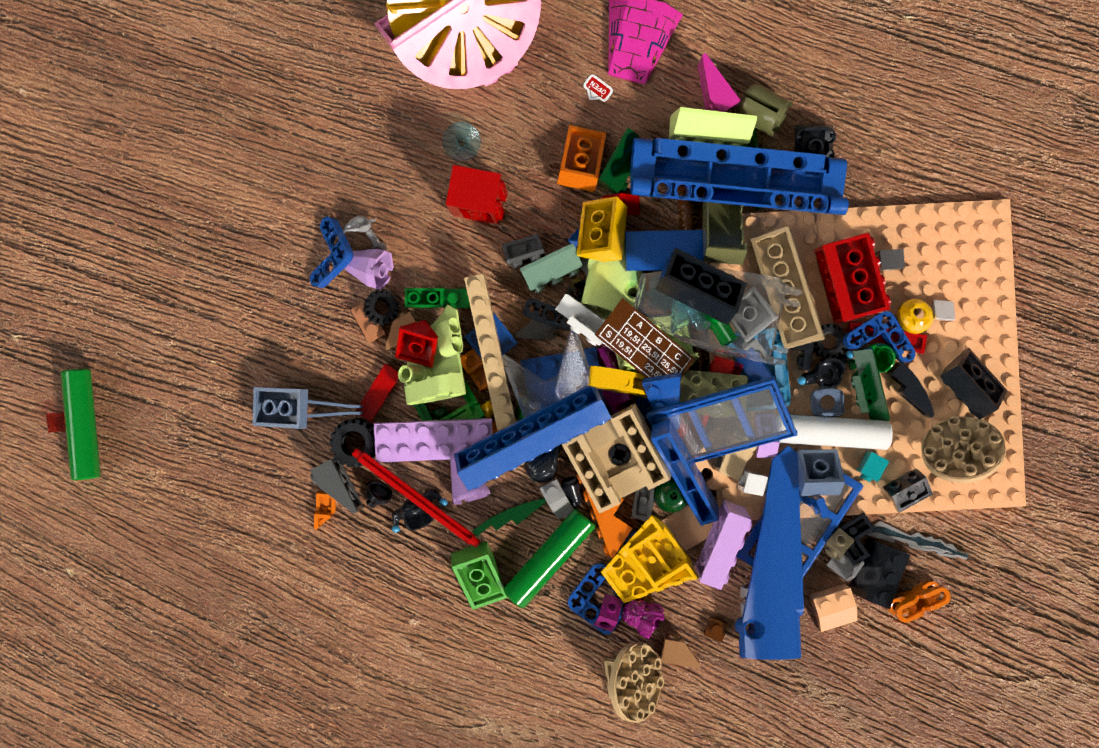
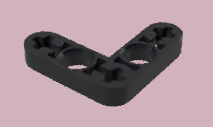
(537, 305)

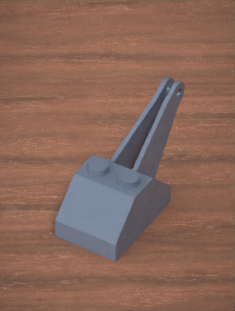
(289, 407)

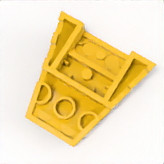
(649, 563)

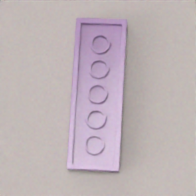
(427, 438)

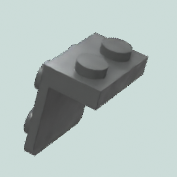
(523, 250)

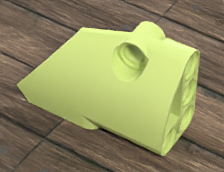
(608, 285)
(446, 376)

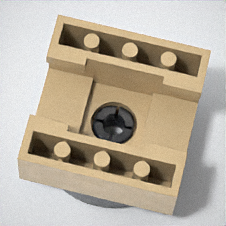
(607, 473)

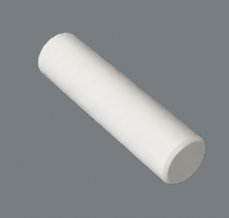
(841, 432)

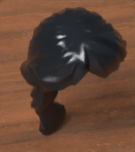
(543, 466)

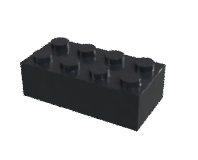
(701, 286)

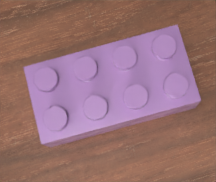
(722, 545)

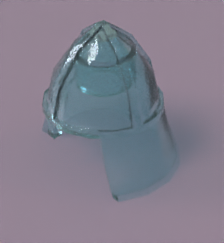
(684, 315)

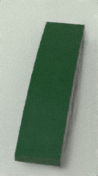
(516, 513)

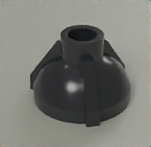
(377, 494)

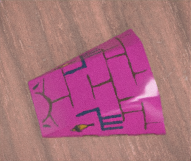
(638, 36)

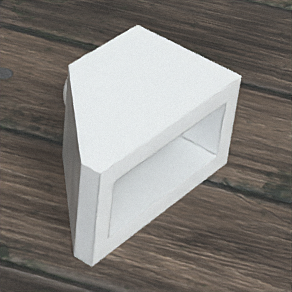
(753, 483)

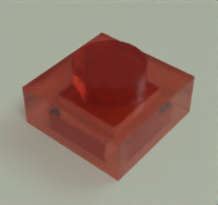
(56, 422)

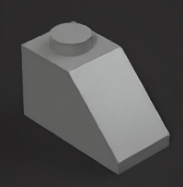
(556, 498)

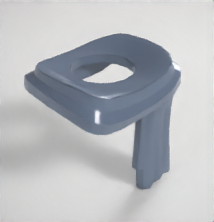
(838, 408)

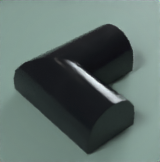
(857, 529)

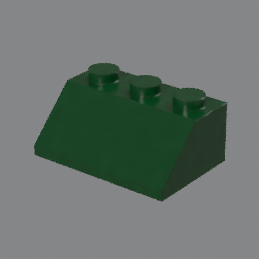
(618, 168)

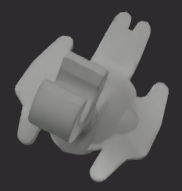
(363, 224)

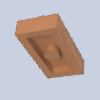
(371, 331)

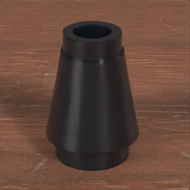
(572, 490)

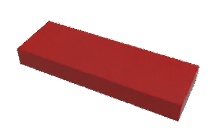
(378, 392)

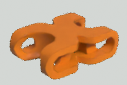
(919, 600)

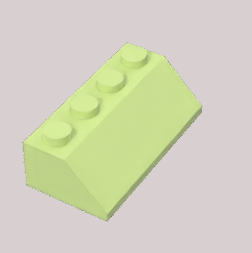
(711, 126)

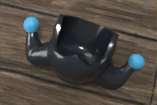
(827, 372)
(414, 516)

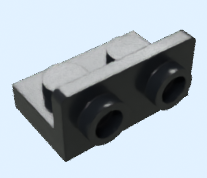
(908, 490)

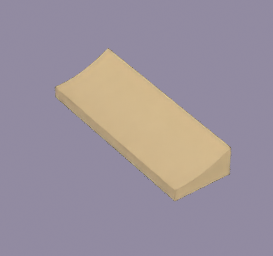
(779, 258)

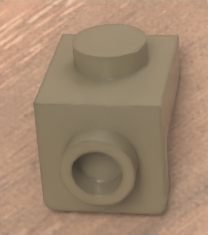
(838, 544)

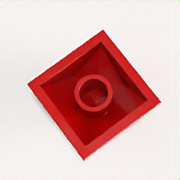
(417, 343)

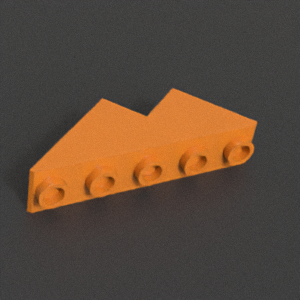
(611, 527)

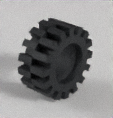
(388, 299)
(839, 347)

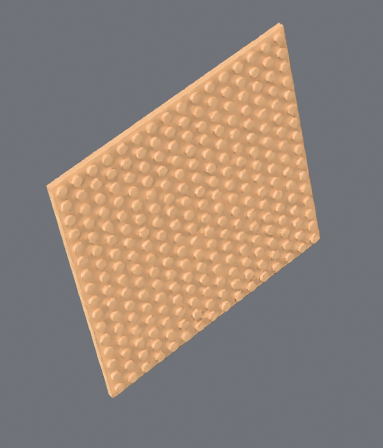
(949, 255)

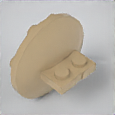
(963, 449)
(633, 681)

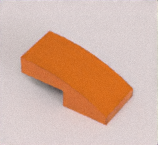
(474, 367)

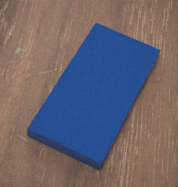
(652, 248)

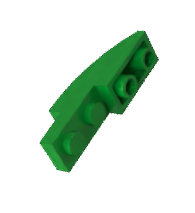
(436, 298)

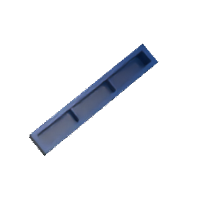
(685, 472)

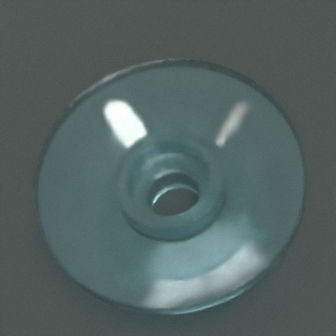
(458, 132)

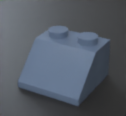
(820, 472)

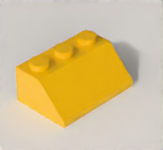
(602, 229)

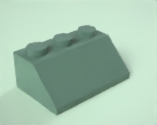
(552, 268)

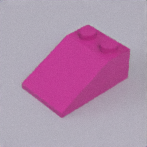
(715, 89)

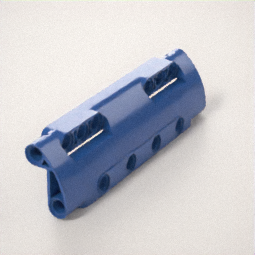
(738, 176)

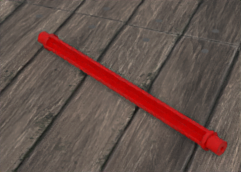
(415, 497)

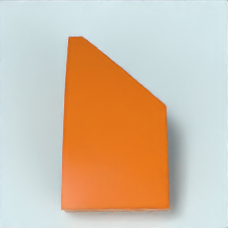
(324, 508)

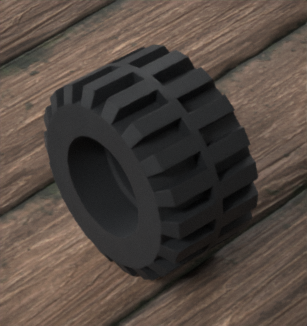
(339, 441)

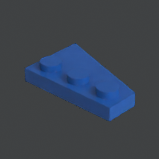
(663, 390)

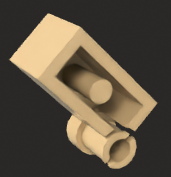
(733, 463)

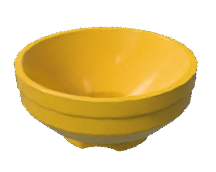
(909, 321)

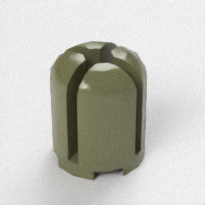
(766, 105)

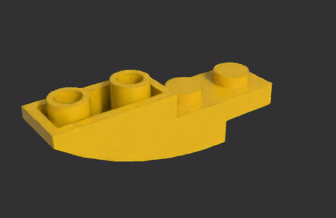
(617, 380)

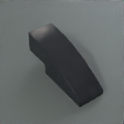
(911, 389)

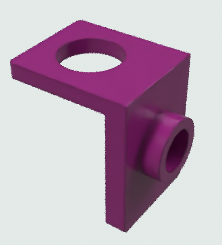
(609, 612)

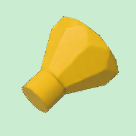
(487, 409)

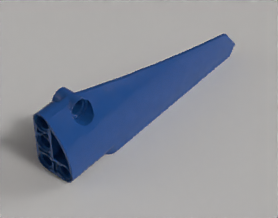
(776, 579)

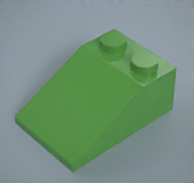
(478, 575)

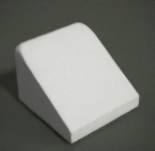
(943, 310)

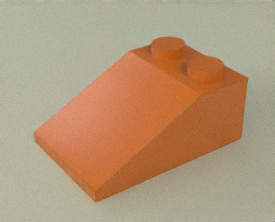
(581, 158)

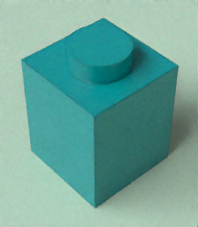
(872, 466)

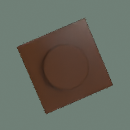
(716, 629)

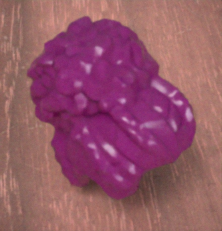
(643, 616)

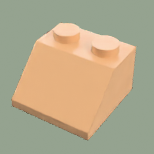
(834, 607)

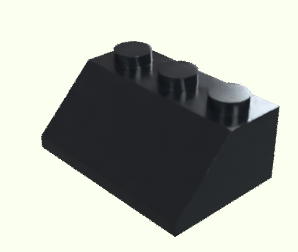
(974, 384)
(880, 573)

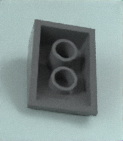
(335, 481)

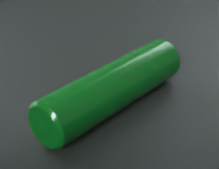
(80, 424)
(549, 558)

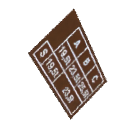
(642, 343)

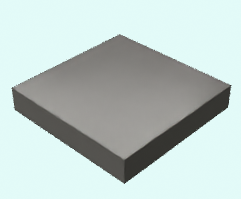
(753, 314)

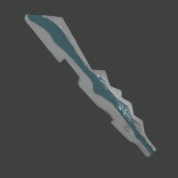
(916, 541)

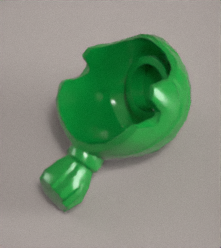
(884, 356)

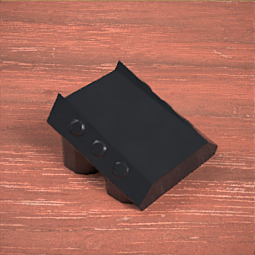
(814, 139)

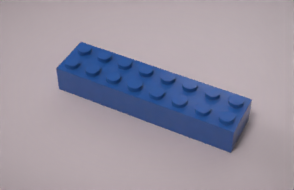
(531, 437)

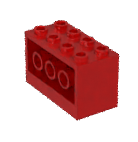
(476, 194)
(839, 281)

